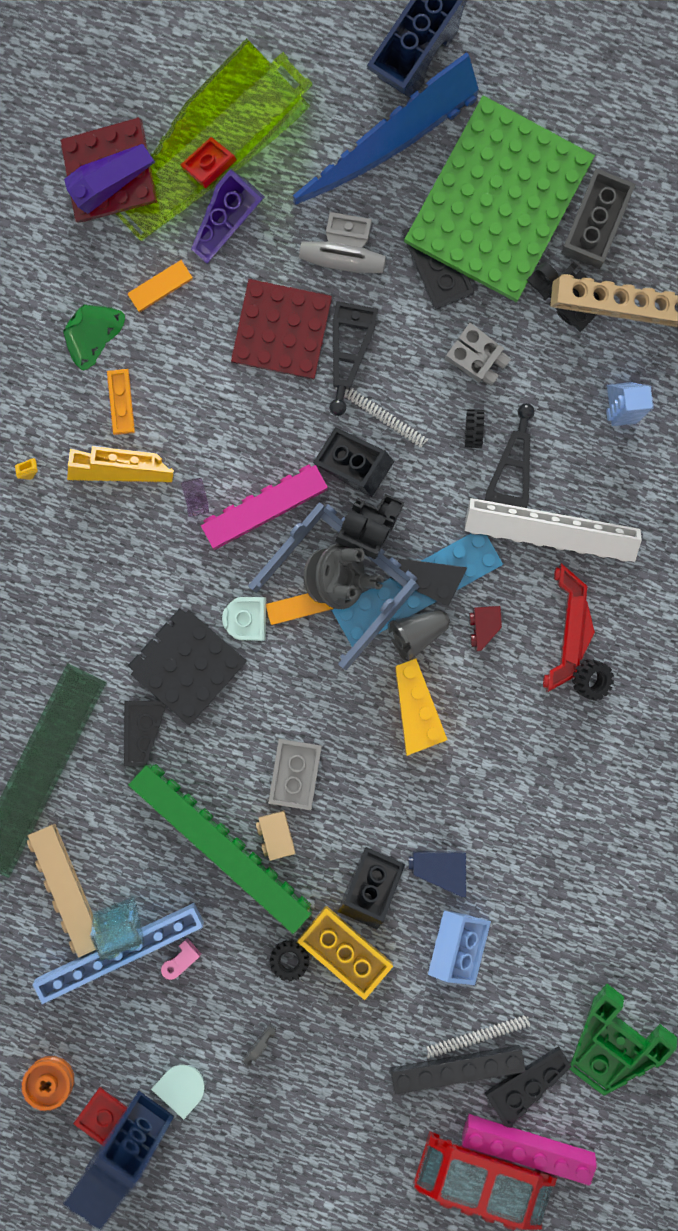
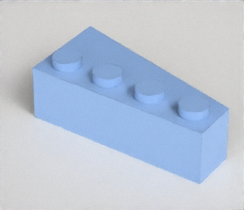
(628, 403)

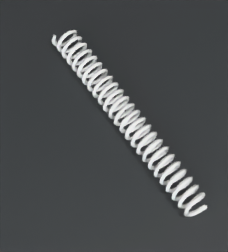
(386, 415)
(477, 1038)

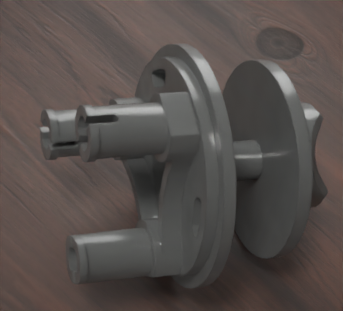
(338, 576)

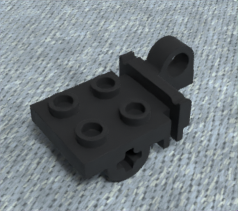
(542, 281)
(369, 526)

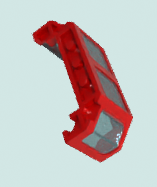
(483, 1184)

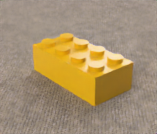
(345, 952)

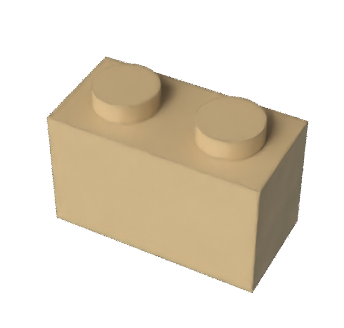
(276, 835)

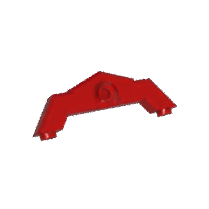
(577, 628)

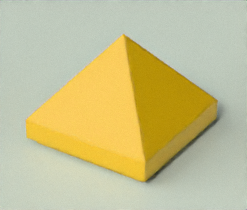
(26, 469)

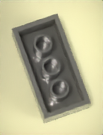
(598, 218)

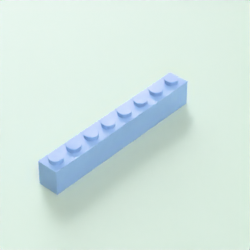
(91, 967)

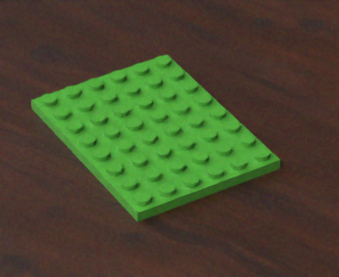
(499, 198)

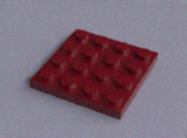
(102, 143)
(281, 329)

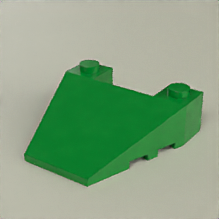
(613, 1050)

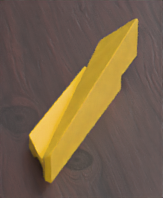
(117, 465)

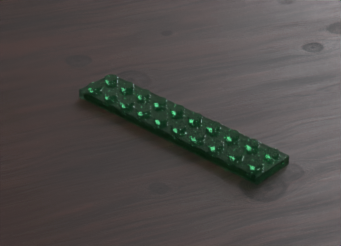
(44, 760)

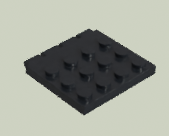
(186, 665)

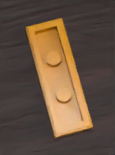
(160, 286)
(120, 402)
(294, 608)

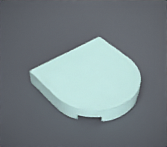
(246, 618)
(180, 1088)

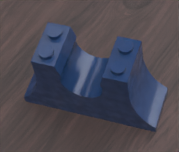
(414, 41)
(119, 1161)

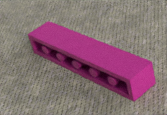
(264, 507)
(529, 1149)

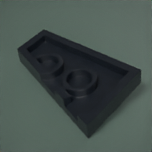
(434, 579)
(140, 730)

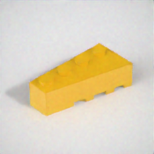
(418, 714)

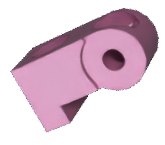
(175, 966)

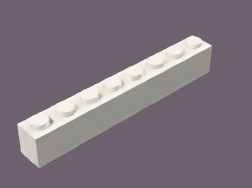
(553, 530)

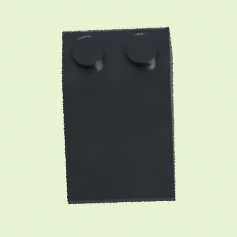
(354, 461)
(371, 888)

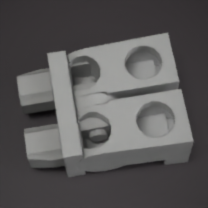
(475, 355)

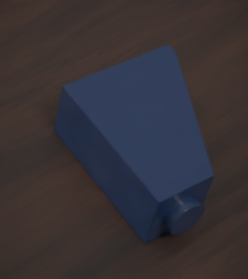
(441, 868)

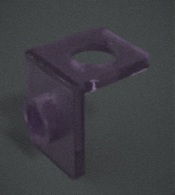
(195, 497)

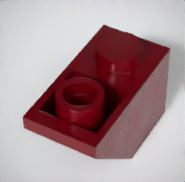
(486, 625)

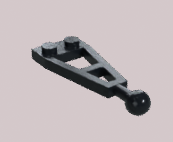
(355, 317)
(525, 412)

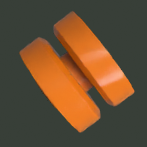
(35, 1086)

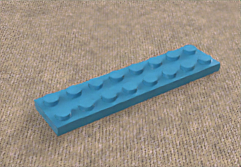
(470, 551)

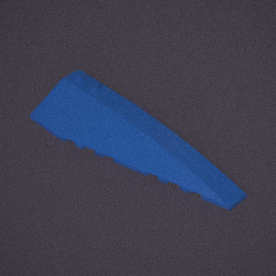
(423, 112)

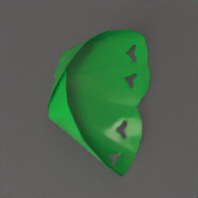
(89, 330)

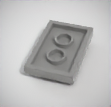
(295, 774)

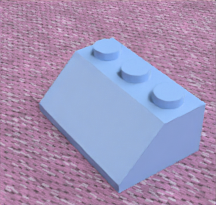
(459, 948)

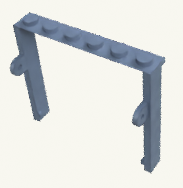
(390, 566)

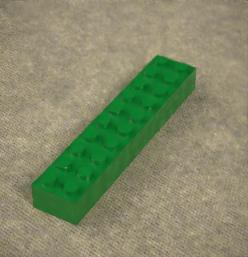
(221, 848)

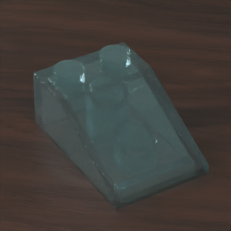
(116, 929)

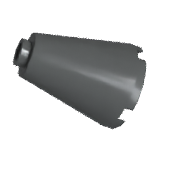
(417, 632)

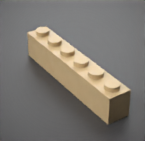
(64, 886)

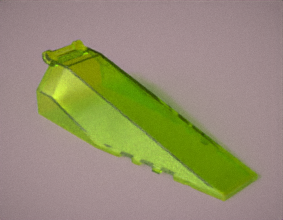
(240, 108)

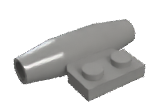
(344, 247)

